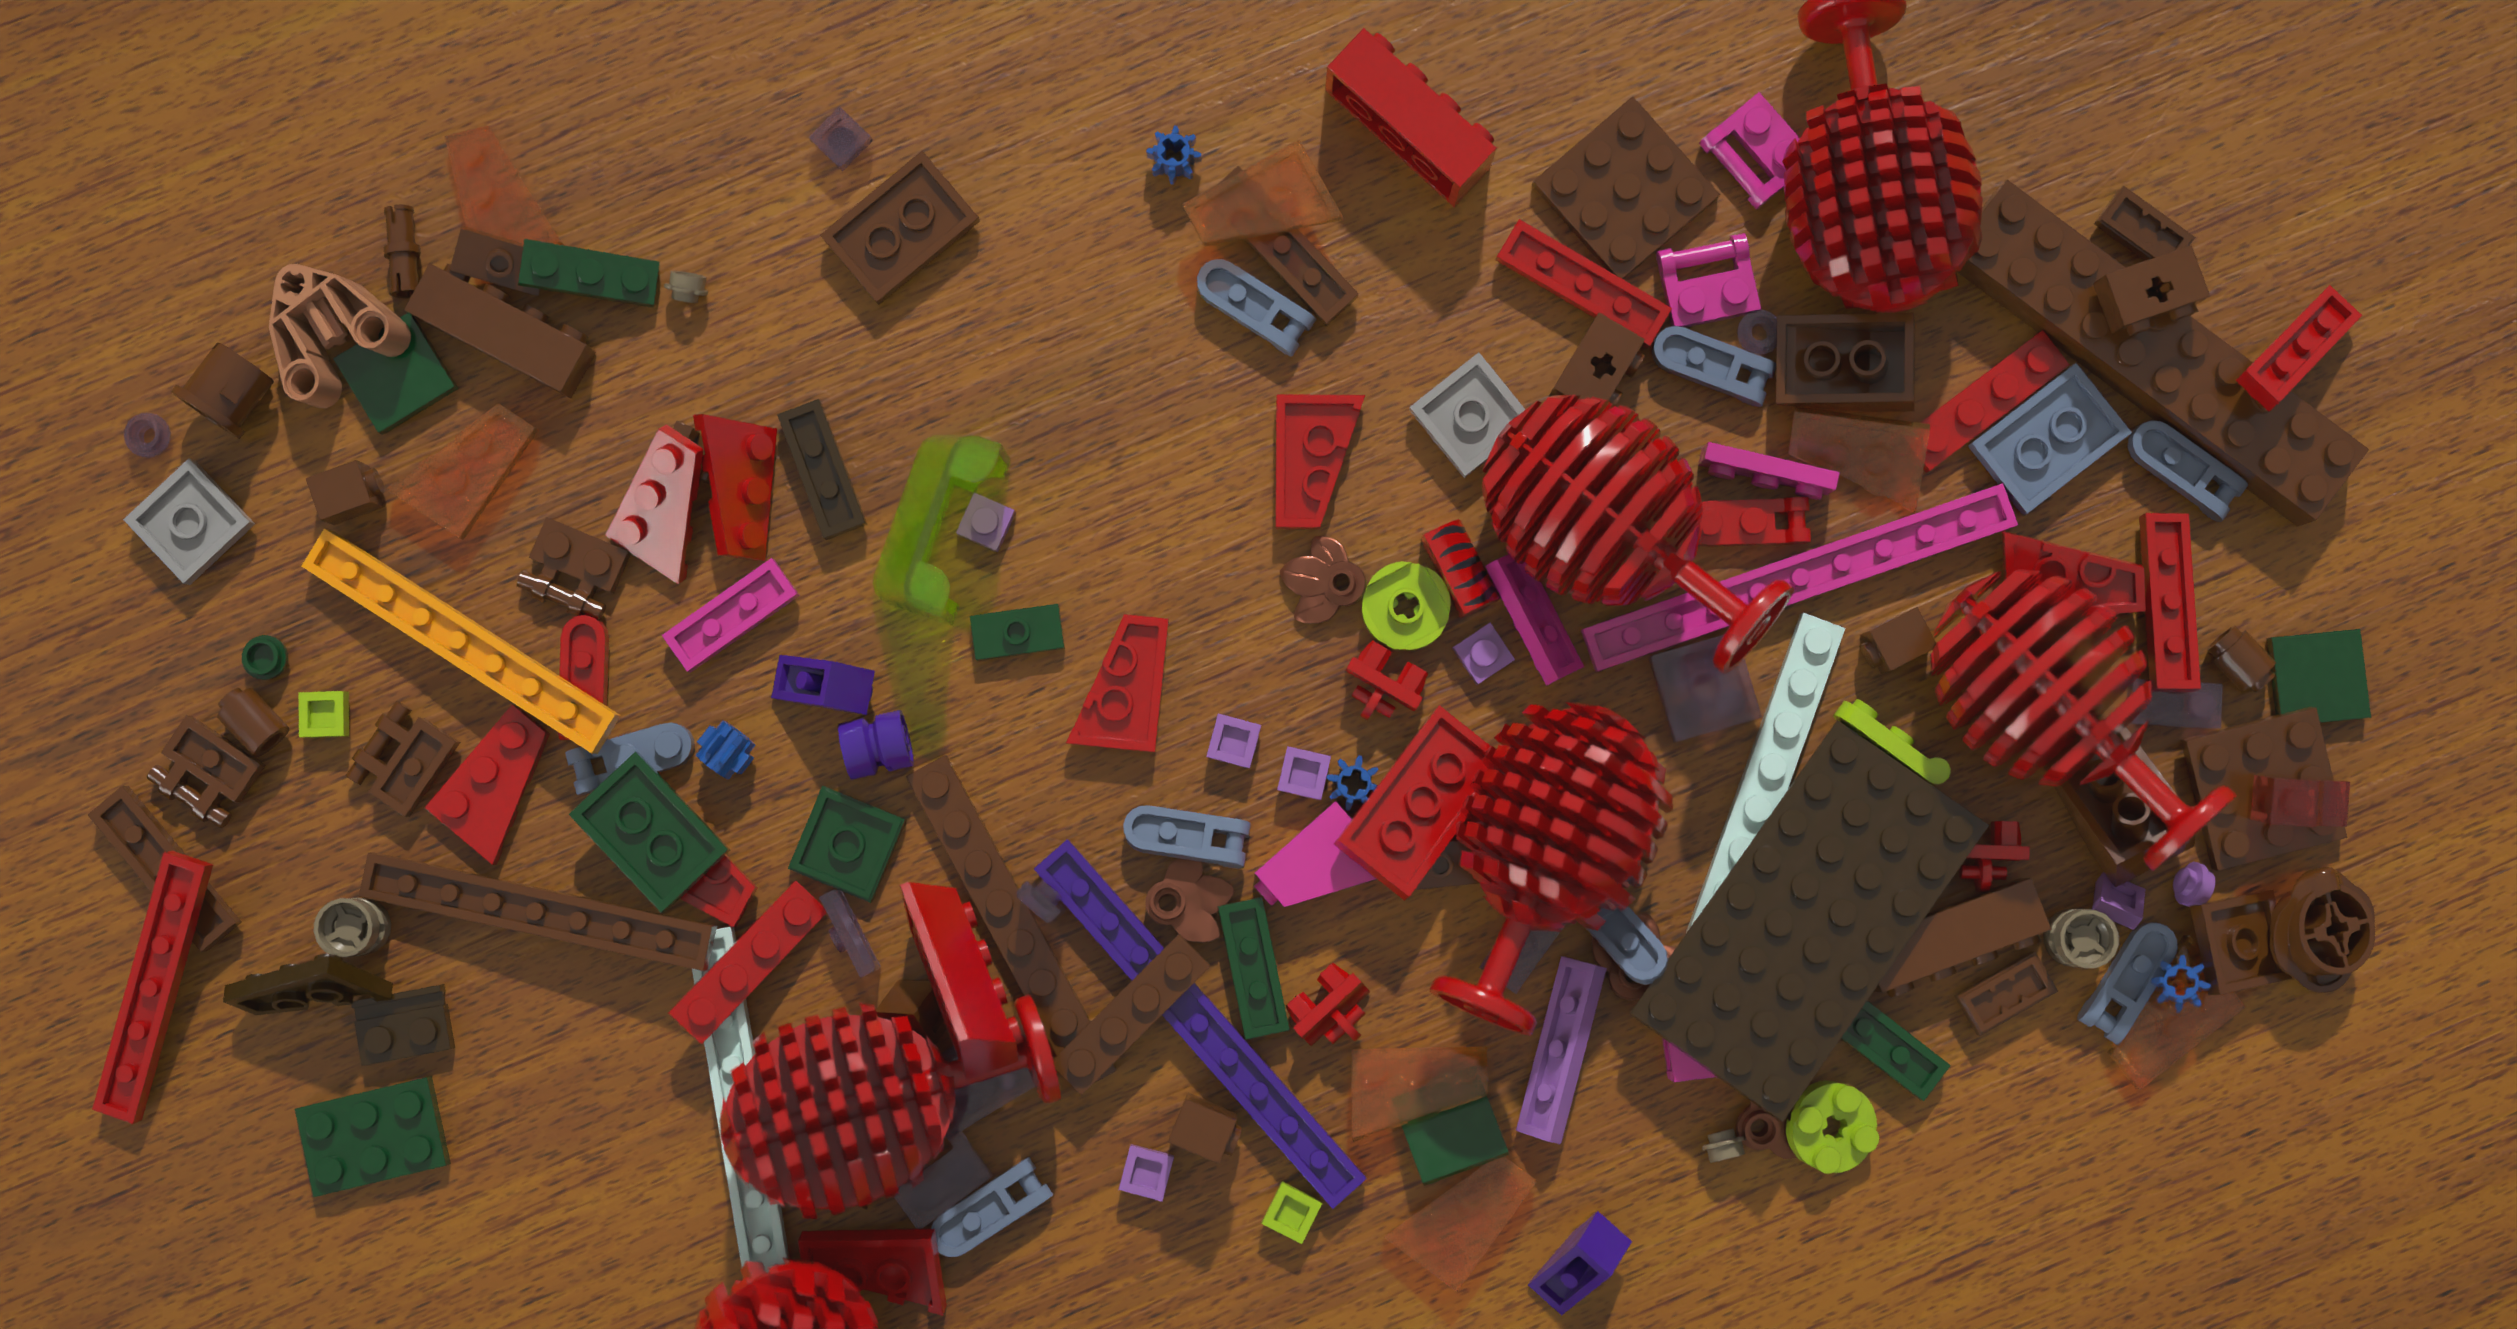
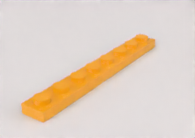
(461, 641)

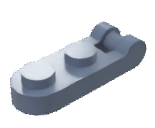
(1253, 304)
(1712, 363)
(2185, 467)
(662, 746)
(1186, 835)
(1631, 945)
(2129, 980)
(988, 1210)

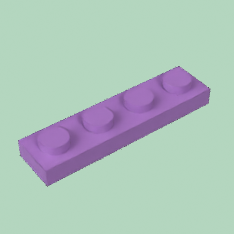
(1561, 1050)

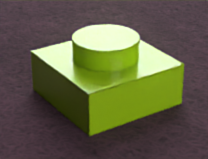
(323, 714)
(1291, 1212)

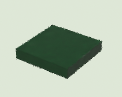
(399, 385)
(2321, 673)
(847, 844)
(1454, 1140)

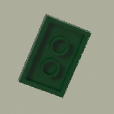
(649, 832)
(372, 1136)

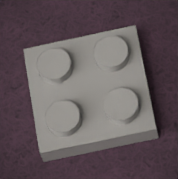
(1467, 413)
(189, 521)

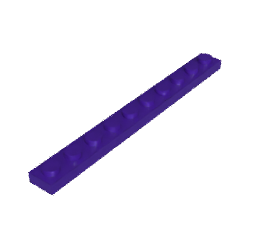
(1205, 1029)

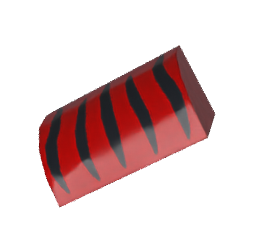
(1460, 567)

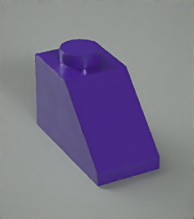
(823, 684)
(1580, 1263)

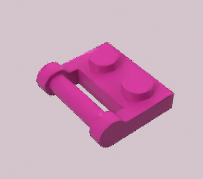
(1763, 136)
(1710, 296)

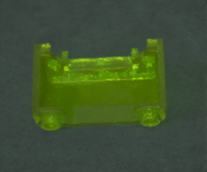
(903, 569)

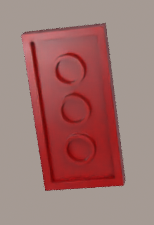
(1416, 804)

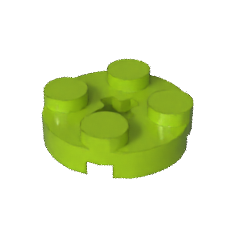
(1414, 582)
(1854, 1137)

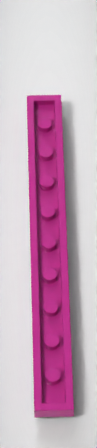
(1809, 574)

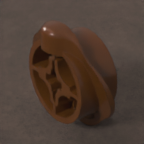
(2322, 930)

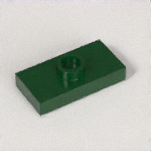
(1017, 632)

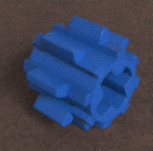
(1172, 166)
(725, 749)
(1365, 776)
(2169, 991)

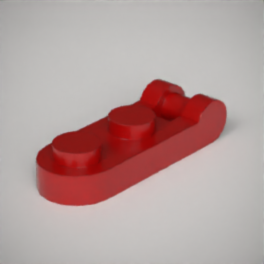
(1753, 522)
(585, 657)

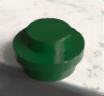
(264, 657)

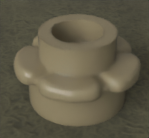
(686, 286)
(1724, 1145)

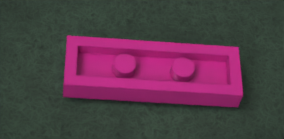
(1768, 470)
(730, 615)
(1535, 619)

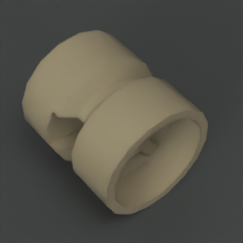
(352, 927)
(2081, 938)

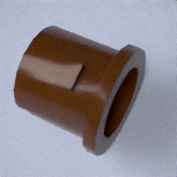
(224, 389)

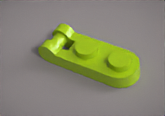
(1893, 742)

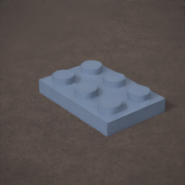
(2049, 439)

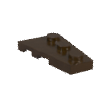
(295, 985)

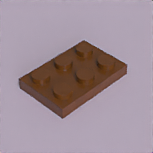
(900, 227)

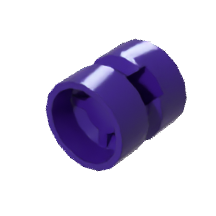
(875, 744)

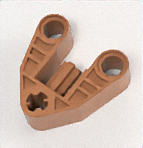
(306, 299)

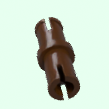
(401, 250)

